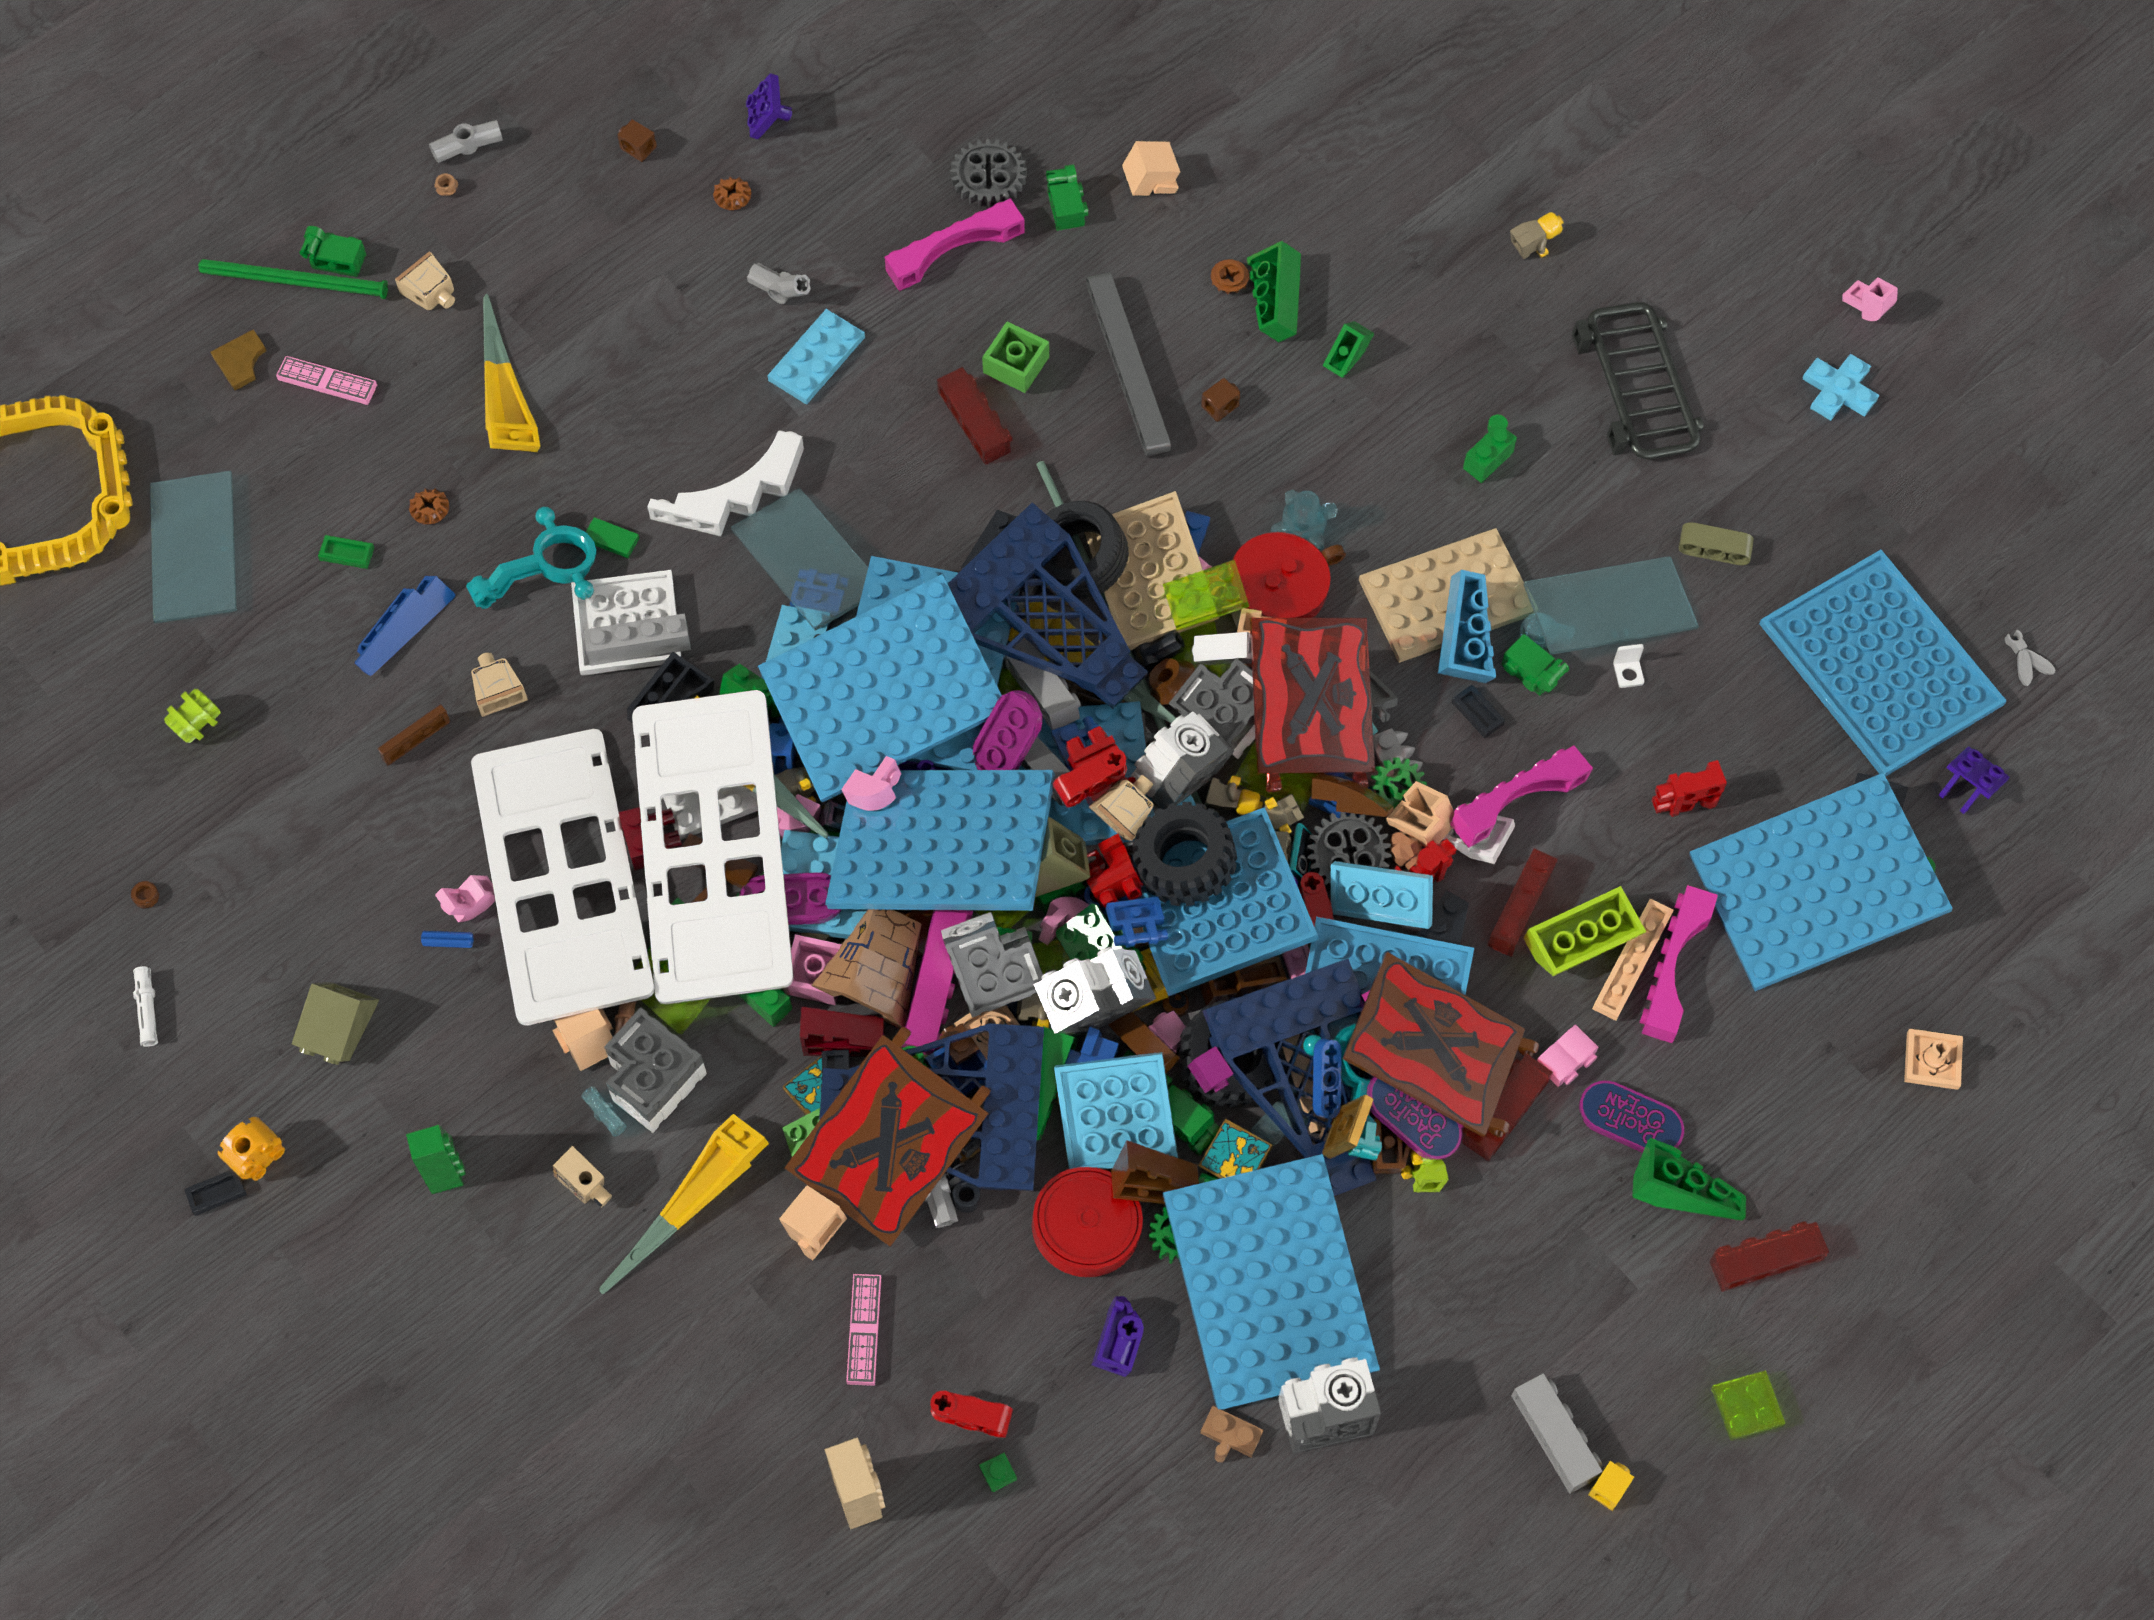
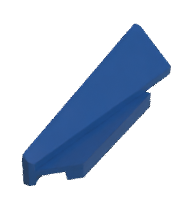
(402, 621)

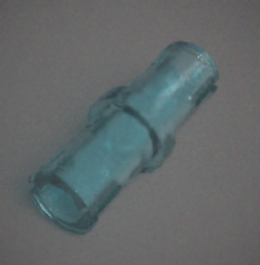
(603, 1111)

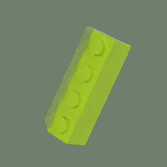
(1584, 932)

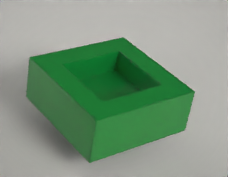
(997, 1472)

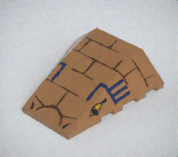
(876, 965)

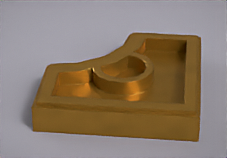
(238, 358)

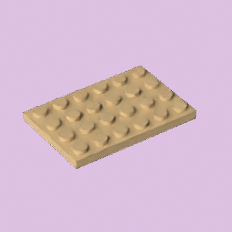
(1158, 553)
(1414, 593)

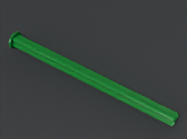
(294, 278)

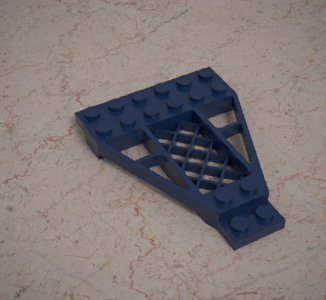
(1009, 565)
(1282, 1013)
(1012, 1105)

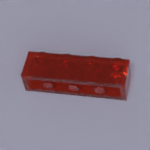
(974, 415)
(1522, 902)
(1519, 1093)
(1768, 1256)

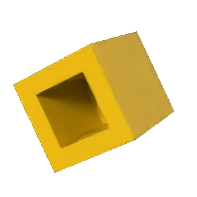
(1611, 1485)

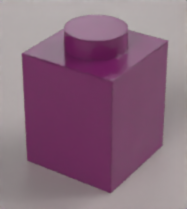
(1211, 1070)

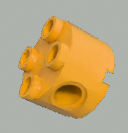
(251, 1149)

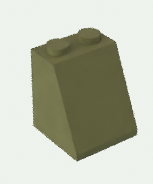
(1062, 860)
(333, 1021)

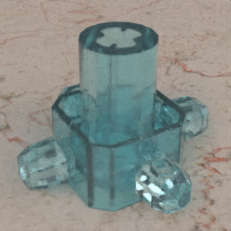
(1305, 517)

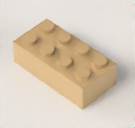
(856, 1482)

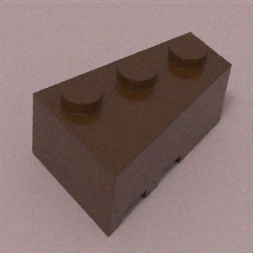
(1393, 1151)
(1147, 1173)

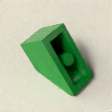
(1348, 348)

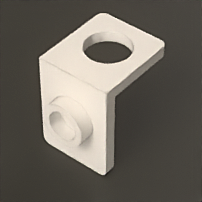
(1628, 658)

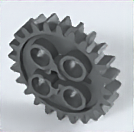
(971, 177)
(1325, 855)

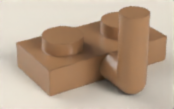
(1230, 1433)

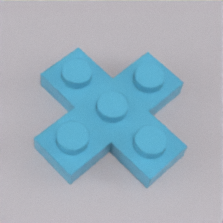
(1840, 387)

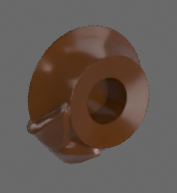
(1168, 678)

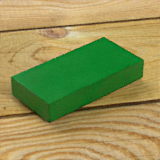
(612, 537)
(346, 552)

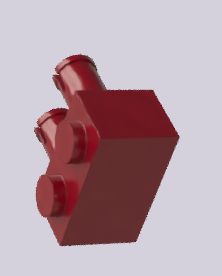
(632, 830)

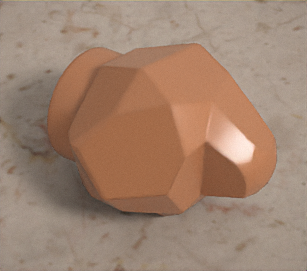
(1404, 849)

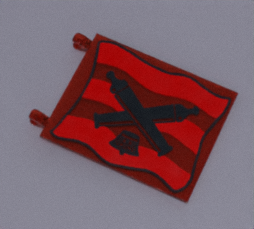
(1311, 697)

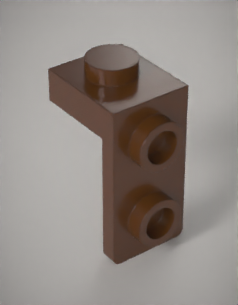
(962, 1049)

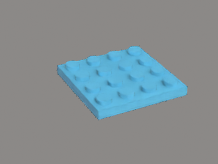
(813, 854)
(1114, 1103)

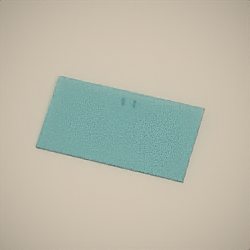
(193, 547)
(805, 557)
(1610, 605)

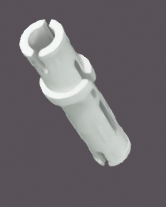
(146, 1014)

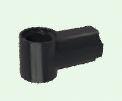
(1152, 653)

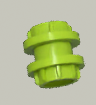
(192, 715)

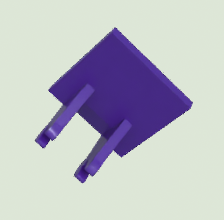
(1979, 772)

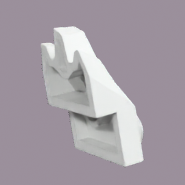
(1489, 848)

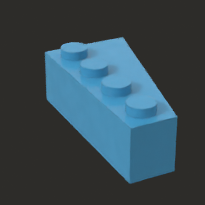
(1466, 634)

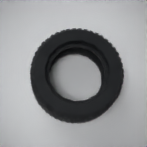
(1113, 552)

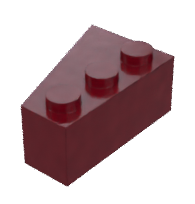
(835, 1030)

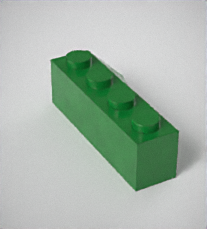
(1276, 289)

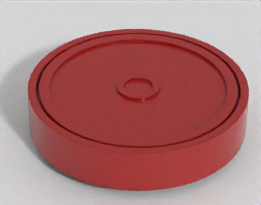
(1283, 575)
(1082, 1224)

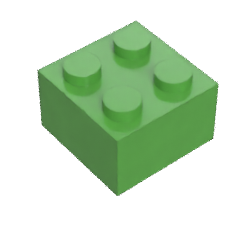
(1016, 357)

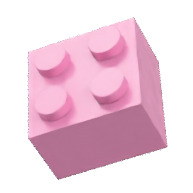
(808, 962)

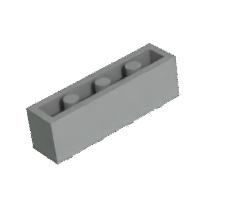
(637, 639)
(1049, 690)
(1557, 1433)

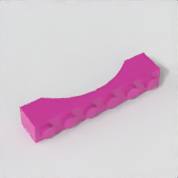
(994, 224)
(1560, 773)
(1665, 1009)

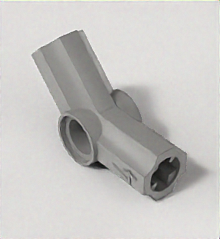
(779, 286)

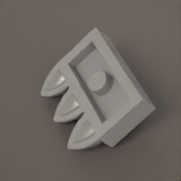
(1388, 746)

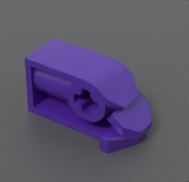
(1116, 1349)

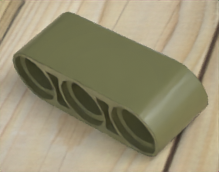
(1716, 543)

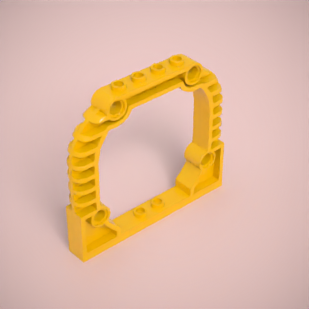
(114, 496)

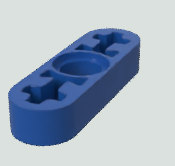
(1319, 1071)

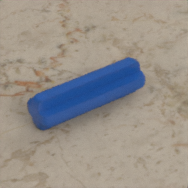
(447, 939)

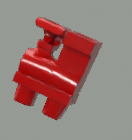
(1100, 744)
(1683, 792)
(1434, 859)
(1120, 877)

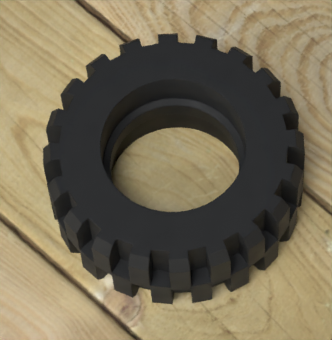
(1192, 881)
(1195, 1043)

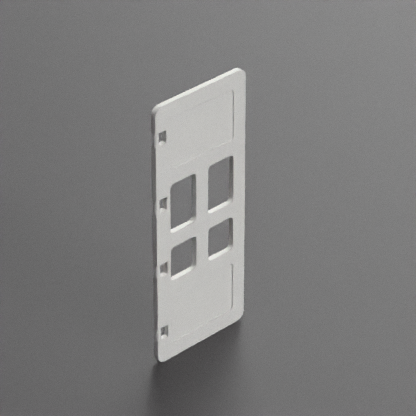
(725, 941)
(577, 961)

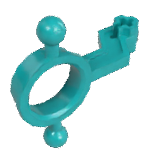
(486, 591)
(1369, 1144)

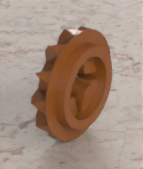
(735, 200)
(1234, 269)
(427, 515)

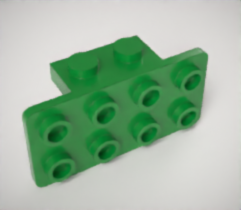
(1089, 934)

